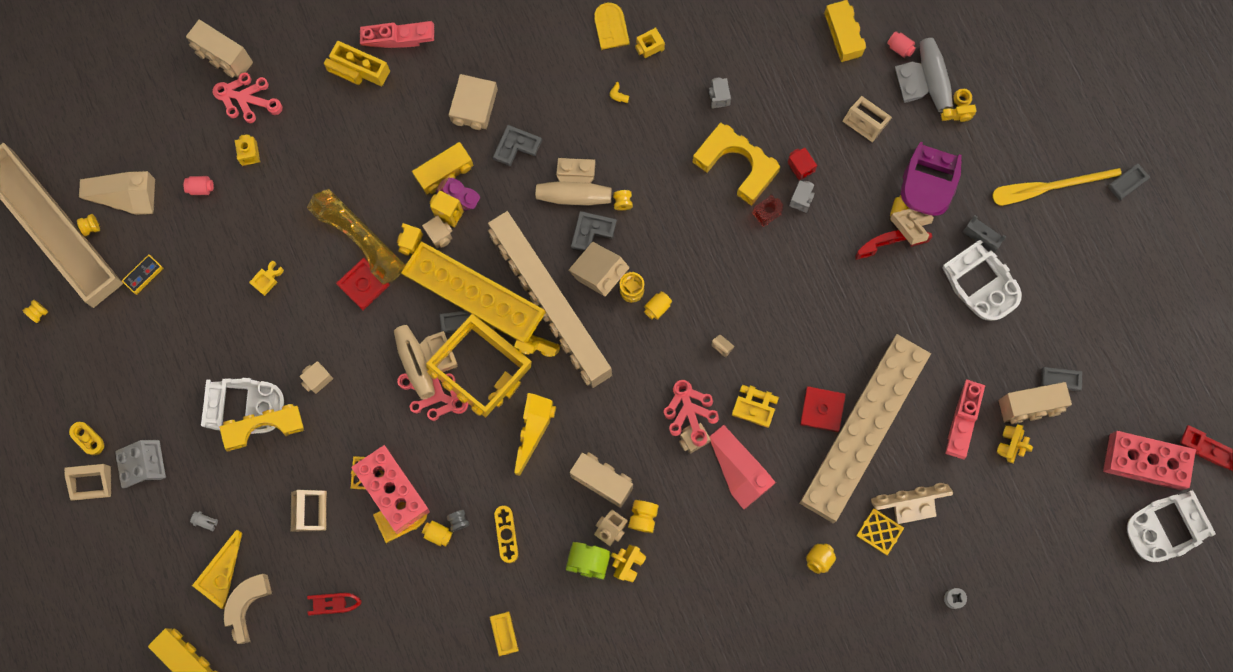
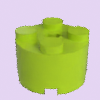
(588, 560)

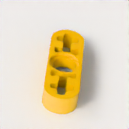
(498, 520)

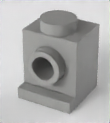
(719, 93)
(803, 196)

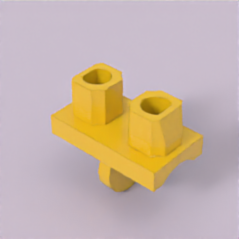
(1016, 435)
(624, 561)

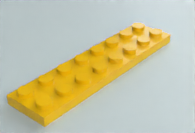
(473, 292)

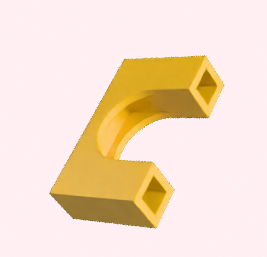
(725, 141)

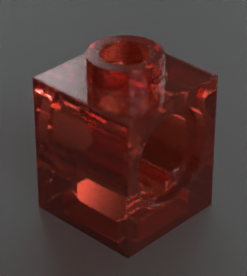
(765, 217)

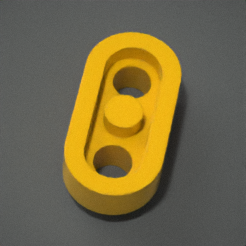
(87, 439)

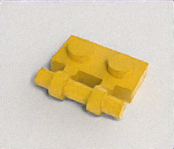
(753, 411)

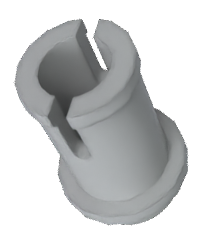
(203, 521)

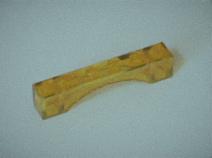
(333, 211)

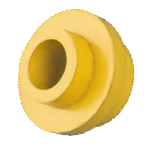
(964, 93)

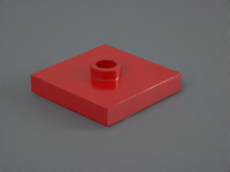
(361, 284)
(822, 409)

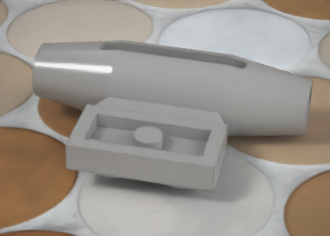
(925, 77)

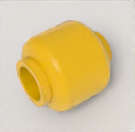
(820, 558)

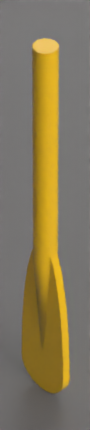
(1020, 192)

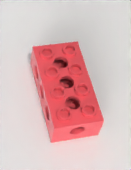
(1159, 452)
(393, 476)

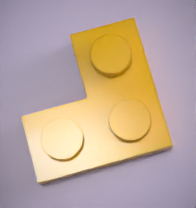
(536, 343)

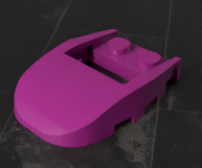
(927, 192)

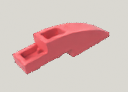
(395, 36)
(964, 419)

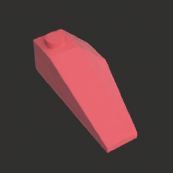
(742, 472)

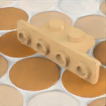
(913, 504)

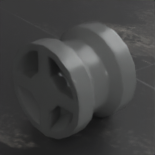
(457, 520)

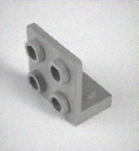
(140, 462)

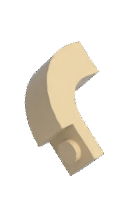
(239, 602)

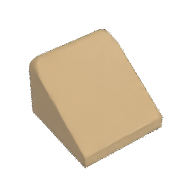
(722, 345)

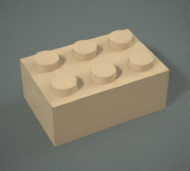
(219, 49)
(1035, 403)
(602, 479)

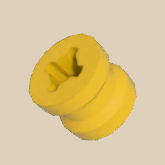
(622, 200)
(88, 225)
(35, 311)

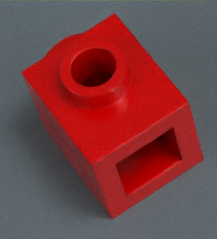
(801, 163)

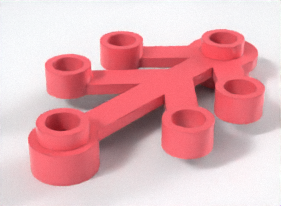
(244, 97)
(437, 397)
(689, 409)

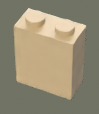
(473, 102)
(599, 268)

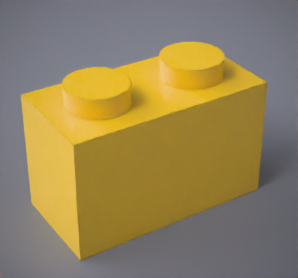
(447, 208)

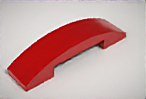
(870, 247)
(1208, 448)

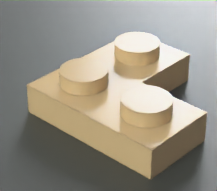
(911, 223)

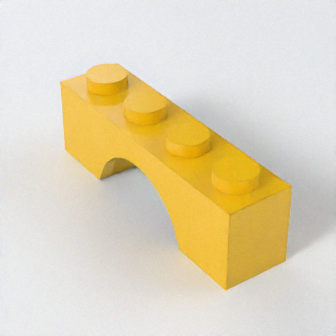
(237, 433)

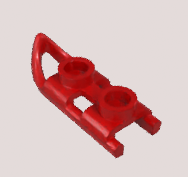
(338, 603)

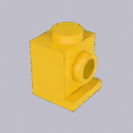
(650, 38)
(250, 154)
(409, 239)

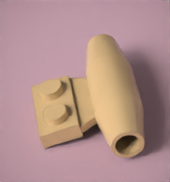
(574, 185)
(416, 355)

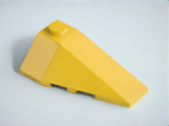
(537, 418)

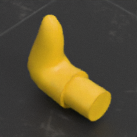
(615, 95)

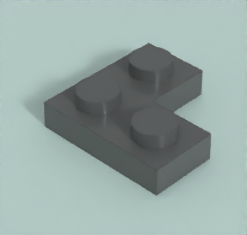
(515, 140)
(591, 225)

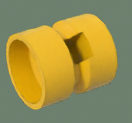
(631, 287)
(643, 516)

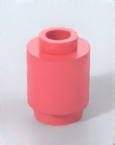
(901, 44)
(198, 185)

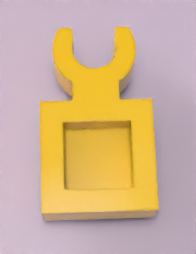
(961, 113)
(264, 280)
(500, 384)

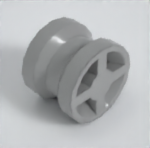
(951, 598)

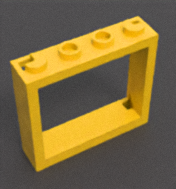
(495, 340)

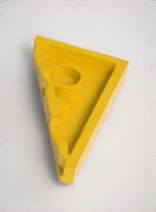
(217, 576)

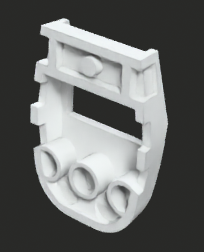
(993, 299)
(260, 397)
(1149, 537)

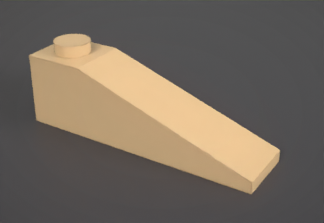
(121, 191)

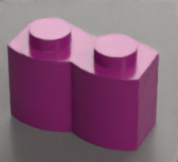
(454, 188)

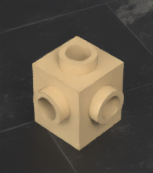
(610, 527)

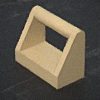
(863, 123)
(72, 473)
(297, 510)

